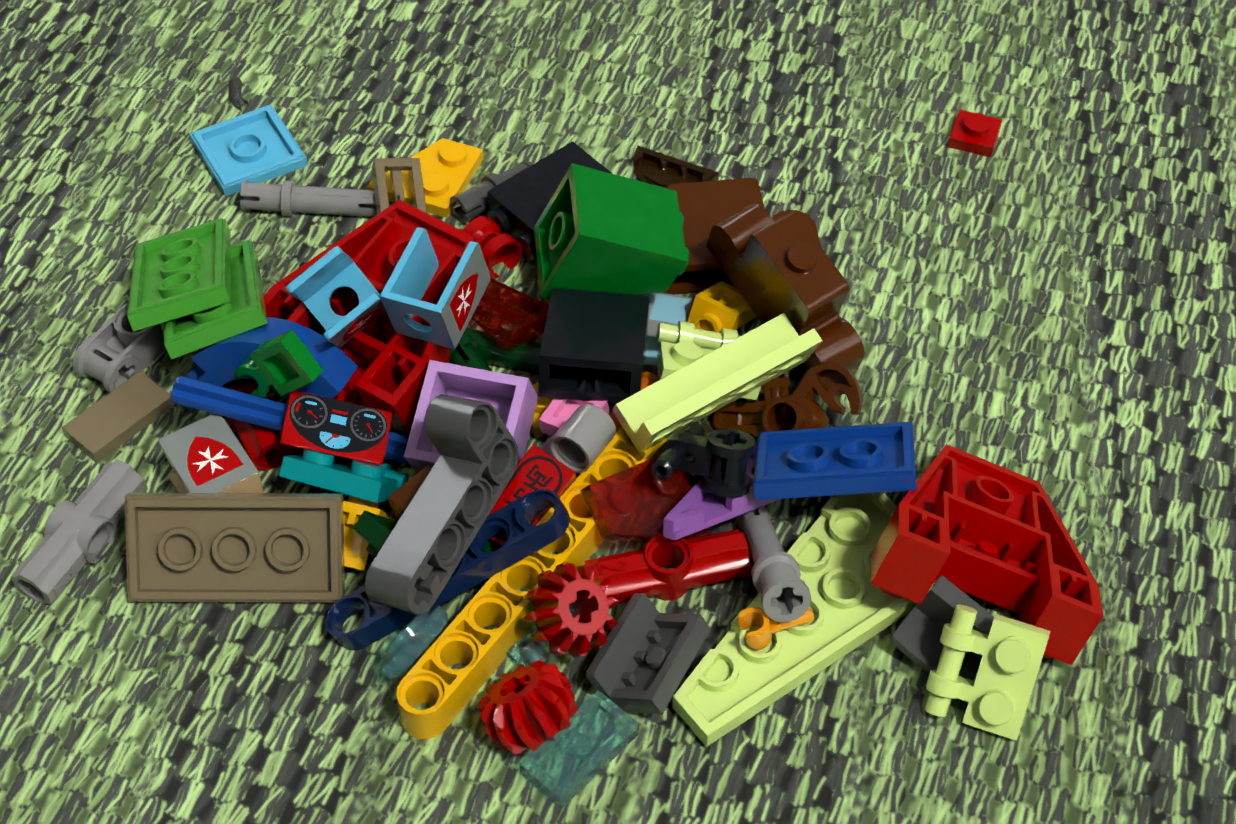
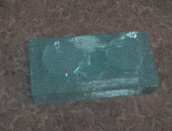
(581, 751)

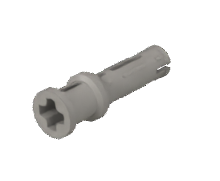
(774, 571)

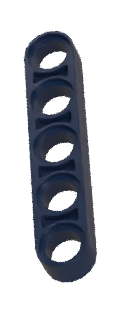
(473, 568)

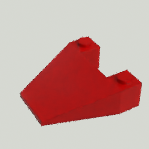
(397, 360)
(995, 541)

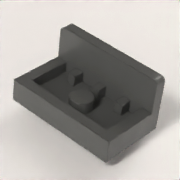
(646, 656)

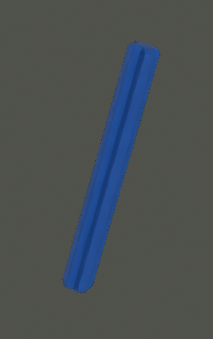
(253, 409)

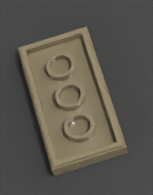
(234, 547)

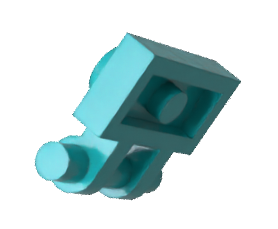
(343, 475)

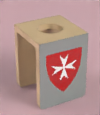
(209, 459)

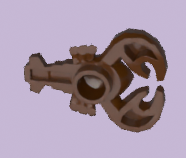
(795, 410)

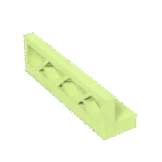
(714, 381)

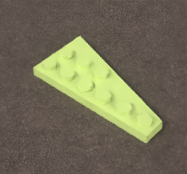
(847, 611)

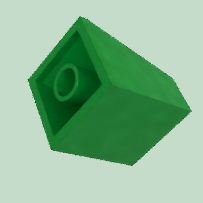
(609, 235)

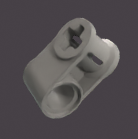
(119, 351)

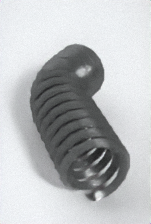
(237, 93)

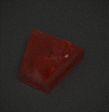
(509, 315)

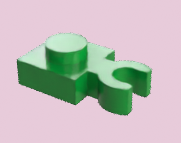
(280, 364)

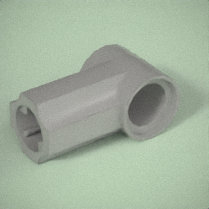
(581, 438)

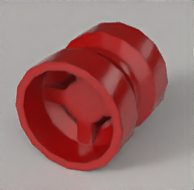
(494, 245)

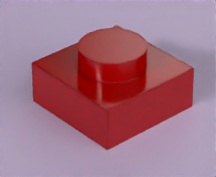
(975, 133)

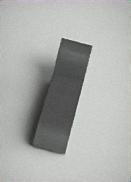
(448, 507)

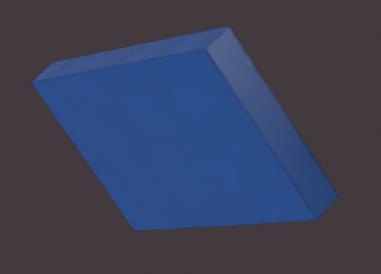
(835, 461)

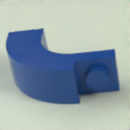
(219, 361)

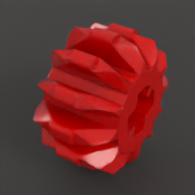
(552, 614)
(527, 707)

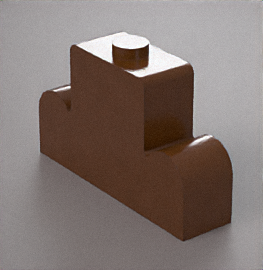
(705, 206)
(787, 272)

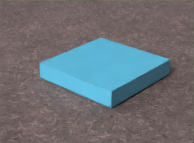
(248, 149)

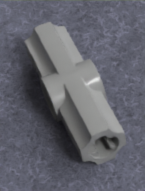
(77, 533)

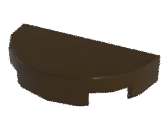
(666, 170)

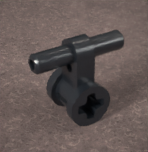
(717, 458)

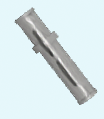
(307, 199)

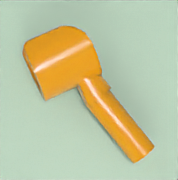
(757, 617)

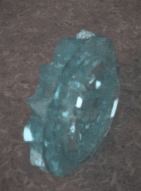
(412, 641)

